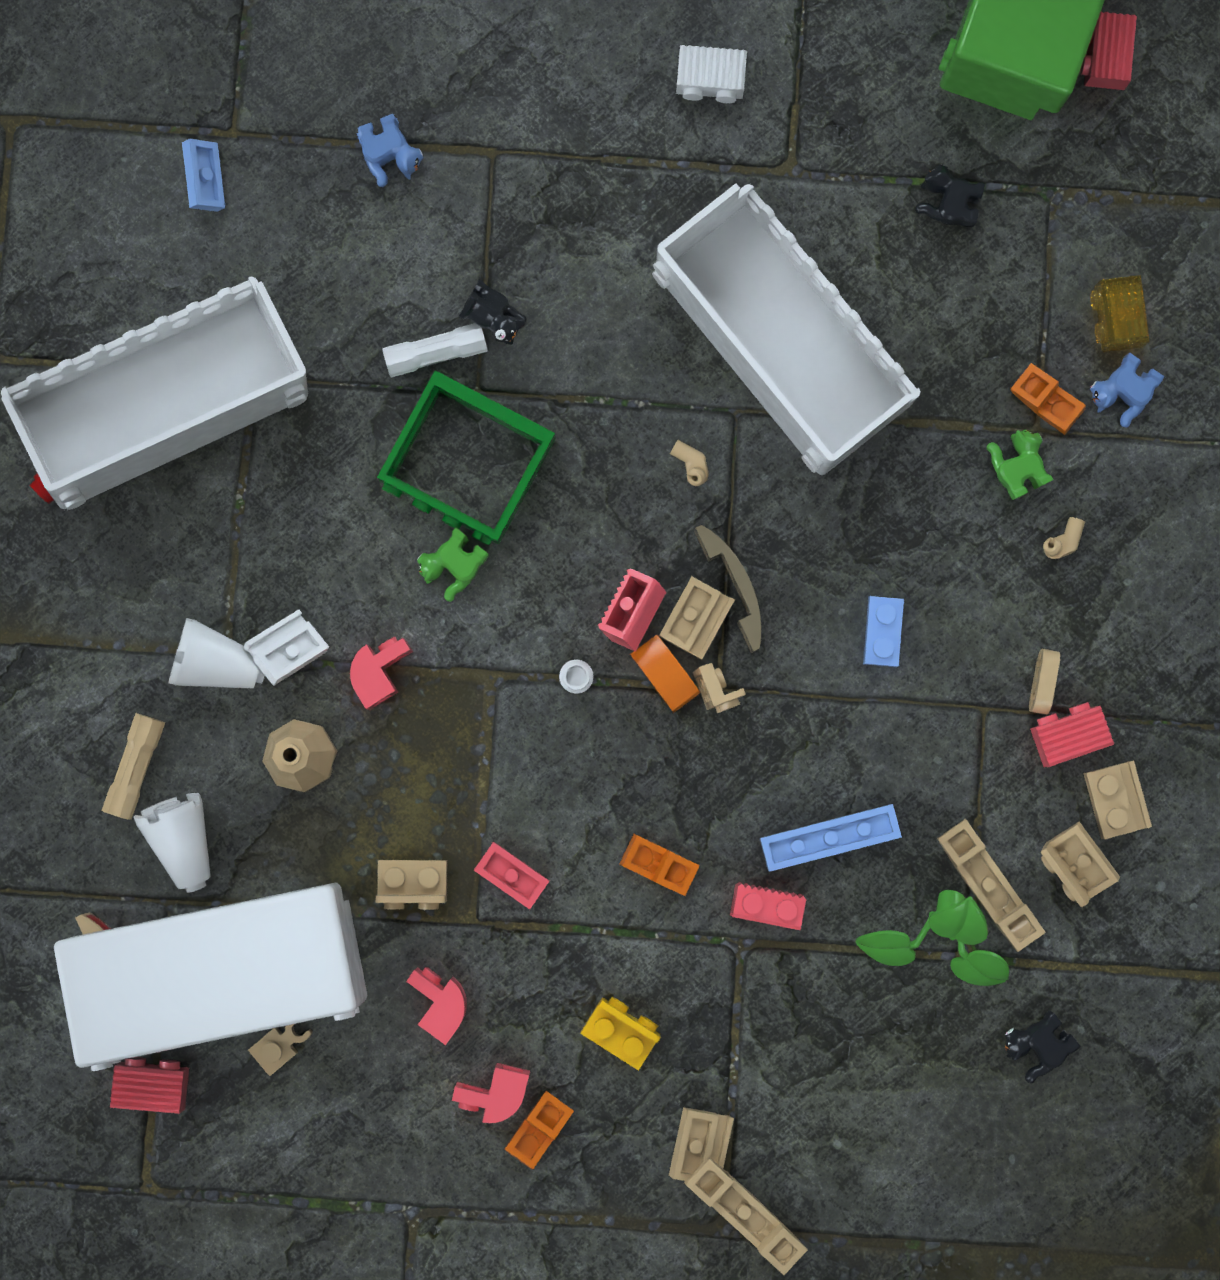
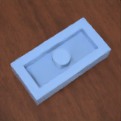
(203, 175)
(883, 631)

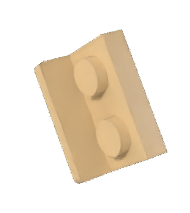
(711, 685)
(412, 882)

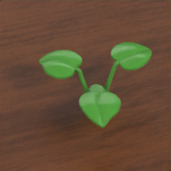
(954, 919)

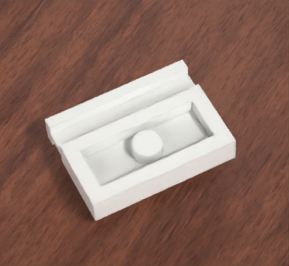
(286, 647)

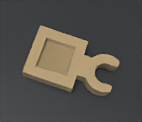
(277, 1048)

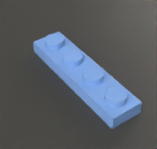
(830, 837)

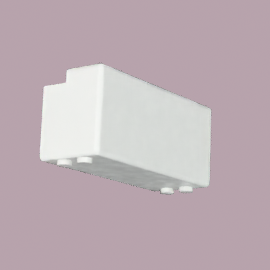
(783, 327)
(157, 393)
(210, 975)

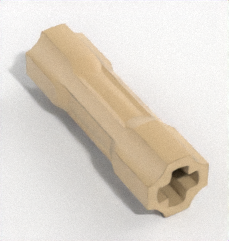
(125, 789)

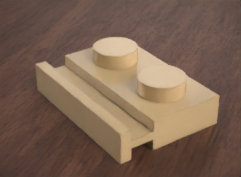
(696, 618)
(1117, 800)
(699, 1137)

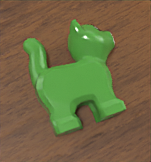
(1025, 466)
(452, 557)

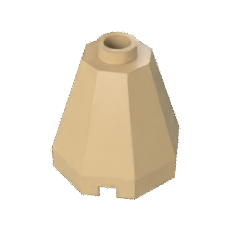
(313, 758)

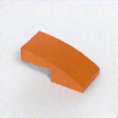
(1047, 399)
(665, 673)
(659, 864)
(538, 1130)

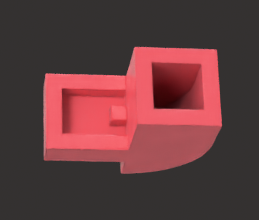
(368, 671)
(448, 1006)
(501, 1100)

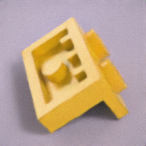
(620, 1032)

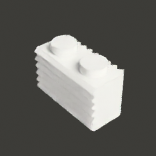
(711, 73)

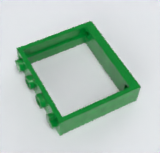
(498, 413)

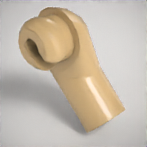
(694, 461)
(1066, 543)

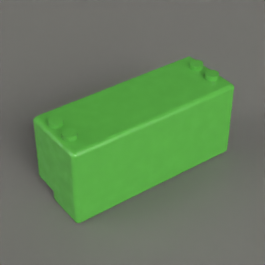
(1020, 53)

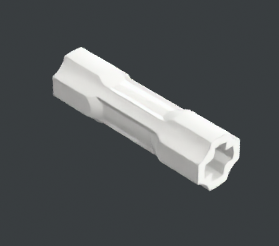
(410, 356)

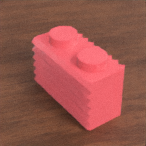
(1110, 52)
(632, 609)
(1071, 735)
(768, 906)
(149, 1086)

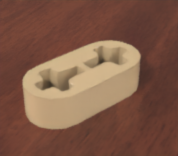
(1044, 681)

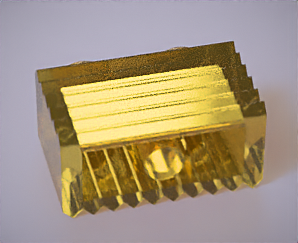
(1120, 313)

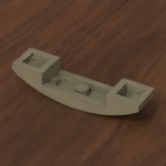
(715, 547)

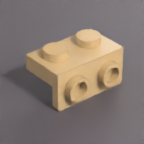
(1078, 864)

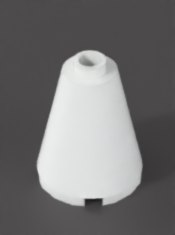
(212, 660)
(178, 839)

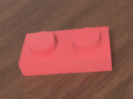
(511, 875)

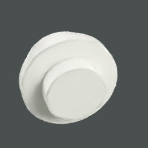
(576, 676)

